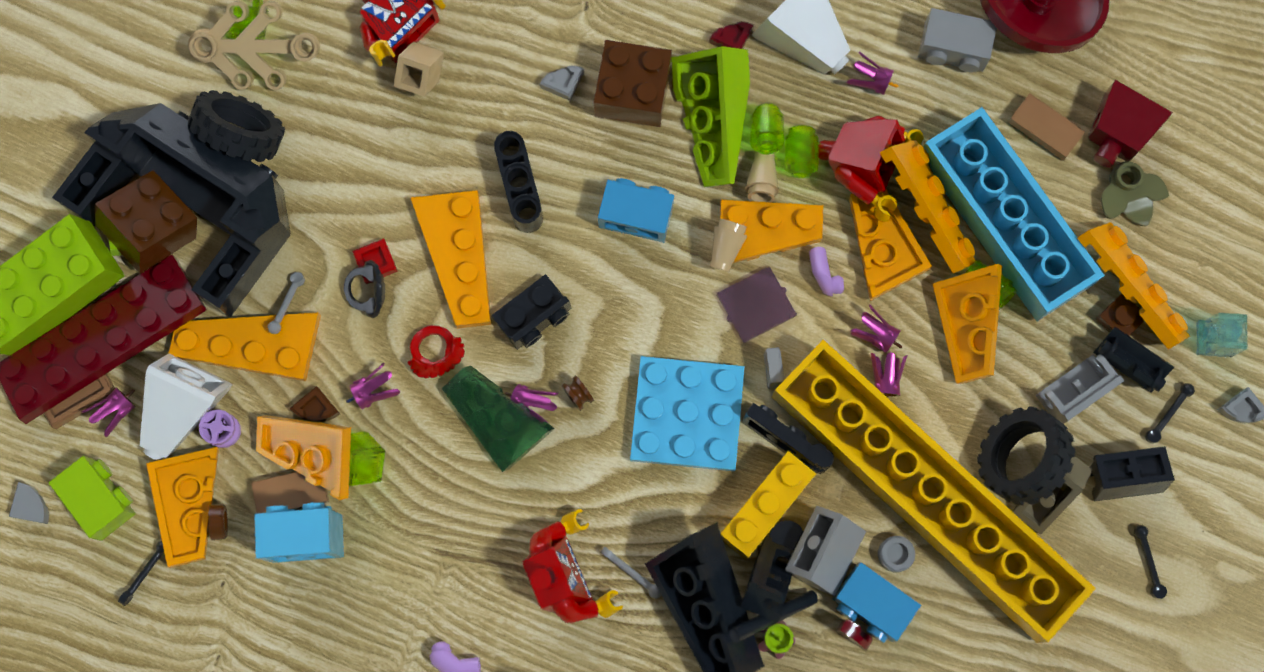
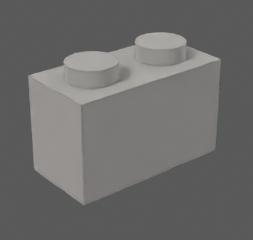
(957, 40)
(825, 550)

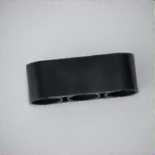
(518, 166)

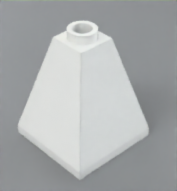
(806, 33)
(175, 403)

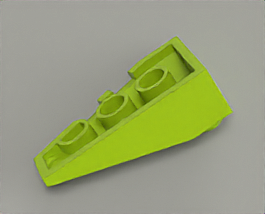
(714, 98)

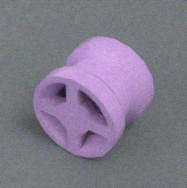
(213, 424)

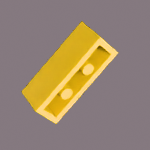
(767, 505)

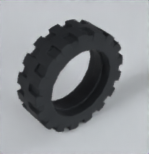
(256, 141)
(1046, 475)

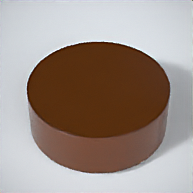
(218, 522)

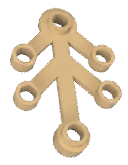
(248, 46)

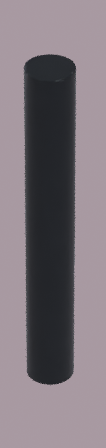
(760, 623)

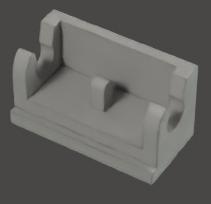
(1079, 388)

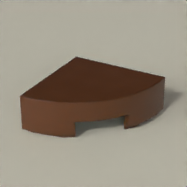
(315, 407)

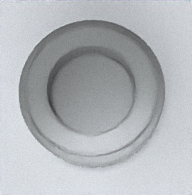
(896, 554)

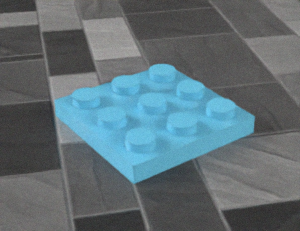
(687, 413)

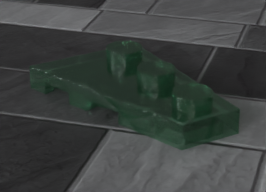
(496, 420)

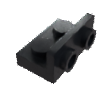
(532, 312)

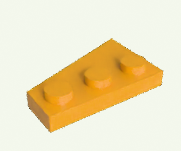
(773, 226)
(886, 248)
(970, 321)
(308, 448)
(182, 498)

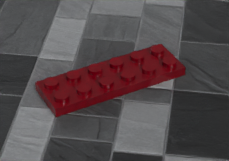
(99, 339)

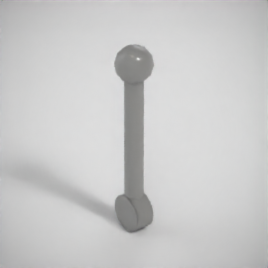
(297, 280)
(653, 590)

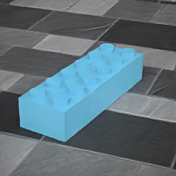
(1011, 214)

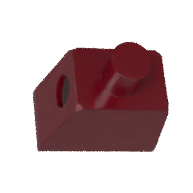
(1124, 124)

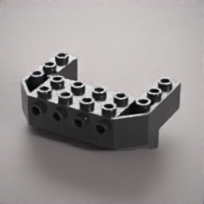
(218, 187)

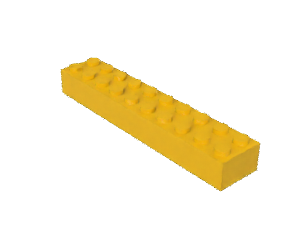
(933, 493)

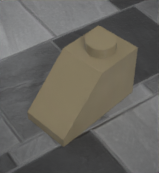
(1042, 514)

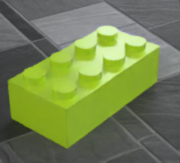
(52, 281)

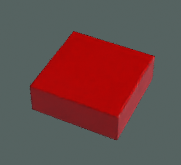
(380, 254)

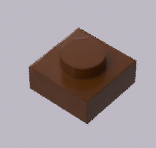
(1121, 314)

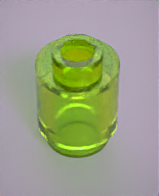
(767, 129)
(801, 151)

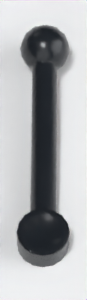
(1154, 435)
(1157, 591)
(127, 596)

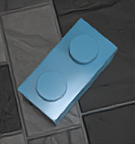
(636, 209)
(875, 603)

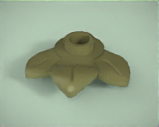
(1132, 199)

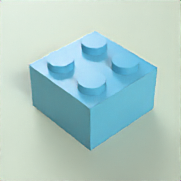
(299, 534)

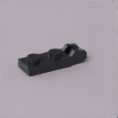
(791, 439)

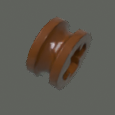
(577, 393)

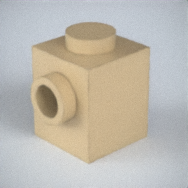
(418, 69)

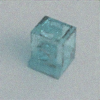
(1222, 335)

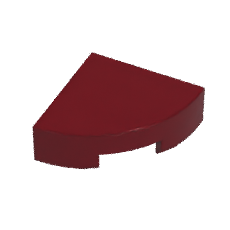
(732, 35)
(854, 633)

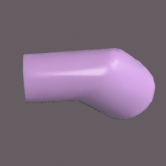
(821, 272)
(447, 662)

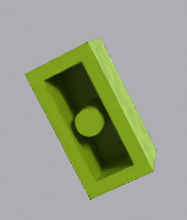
(93, 497)

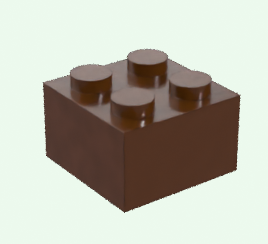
(632, 83)
(146, 221)

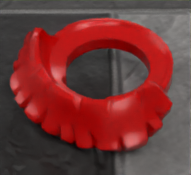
(423, 367)

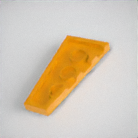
(930, 204)
(456, 245)
(1135, 283)
(248, 344)

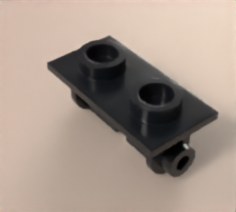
(1134, 360)

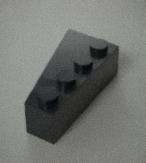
(705, 601)

